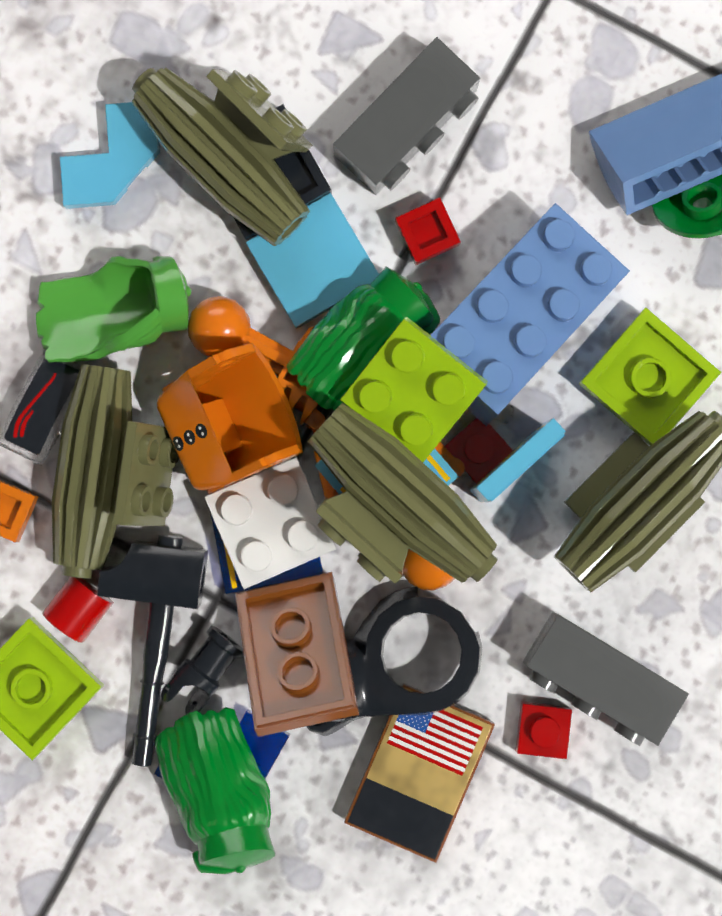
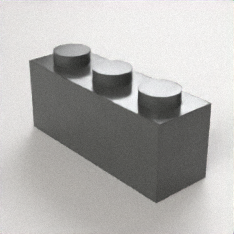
(408, 117)
(603, 681)

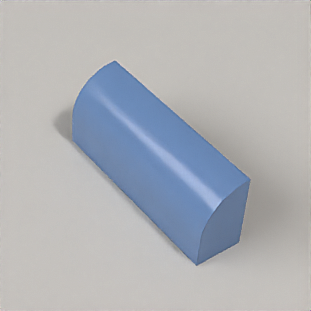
(662, 146)

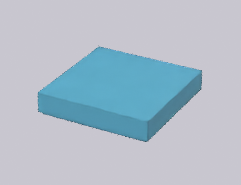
(315, 263)

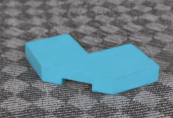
(105, 177)

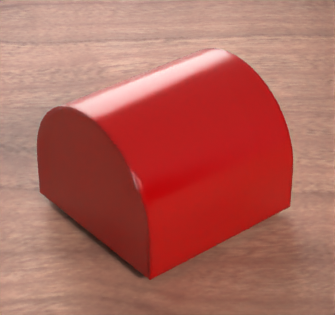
(77, 609)

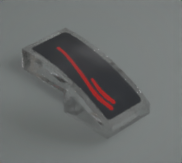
(39, 410)

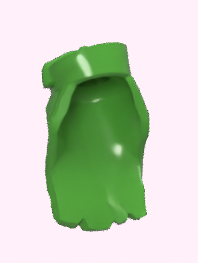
(111, 309)

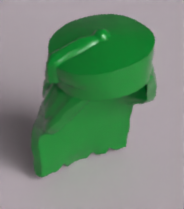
(355, 332)
(217, 791)

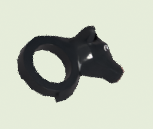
(376, 689)

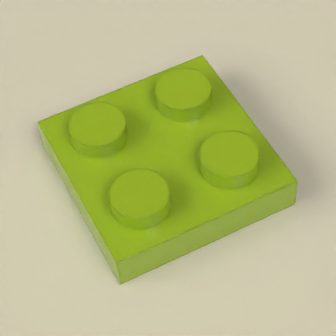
(649, 377)
(414, 389)
(40, 687)

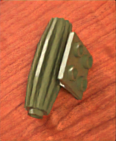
(229, 145)
(106, 471)
(640, 499)
(395, 504)

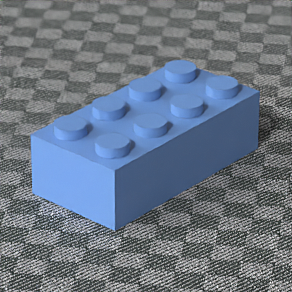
(529, 307)

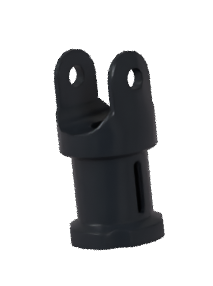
(204, 669)

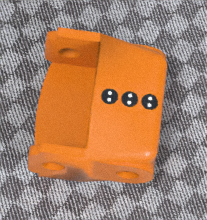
(229, 419)

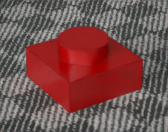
(427, 231)
(478, 449)
(543, 730)

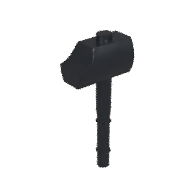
(164, 577)

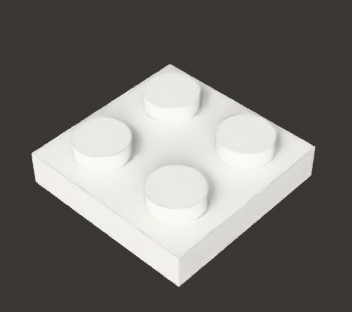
(269, 523)

